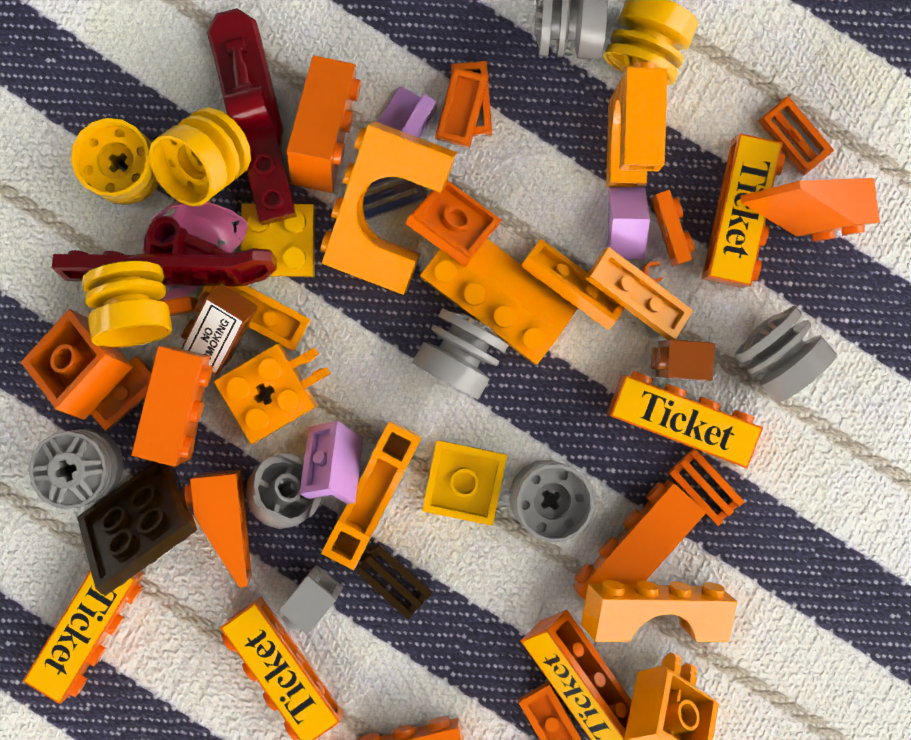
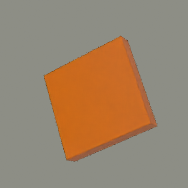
(454, 222)

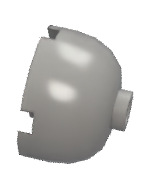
(275, 491)

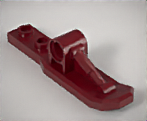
(254, 107)
(184, 259)

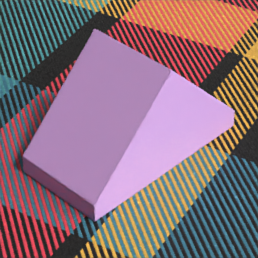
(628, 221)

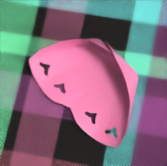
(208, 223)

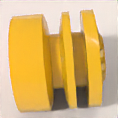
(651, 33)
(98, 153)
(199, 156)
(126, 304)

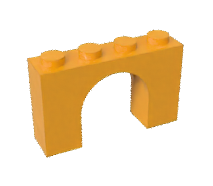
(637, 125)
(352, 243)

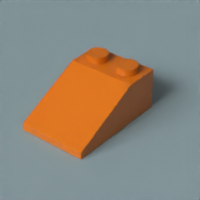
(818, 206)
(221, 514)

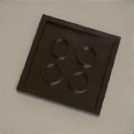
(135, 526)

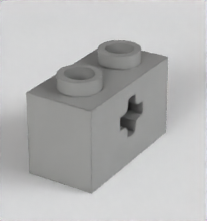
(310, 600)

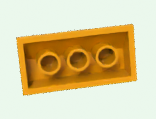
(503, 297)

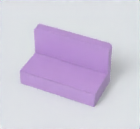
(409, 112)
(331, 462)

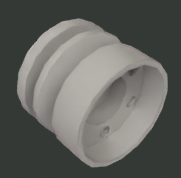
(571, 21)
(460, 353)
(789, 359)
(97, 465)
(571, 505)

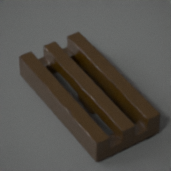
(416, 602)

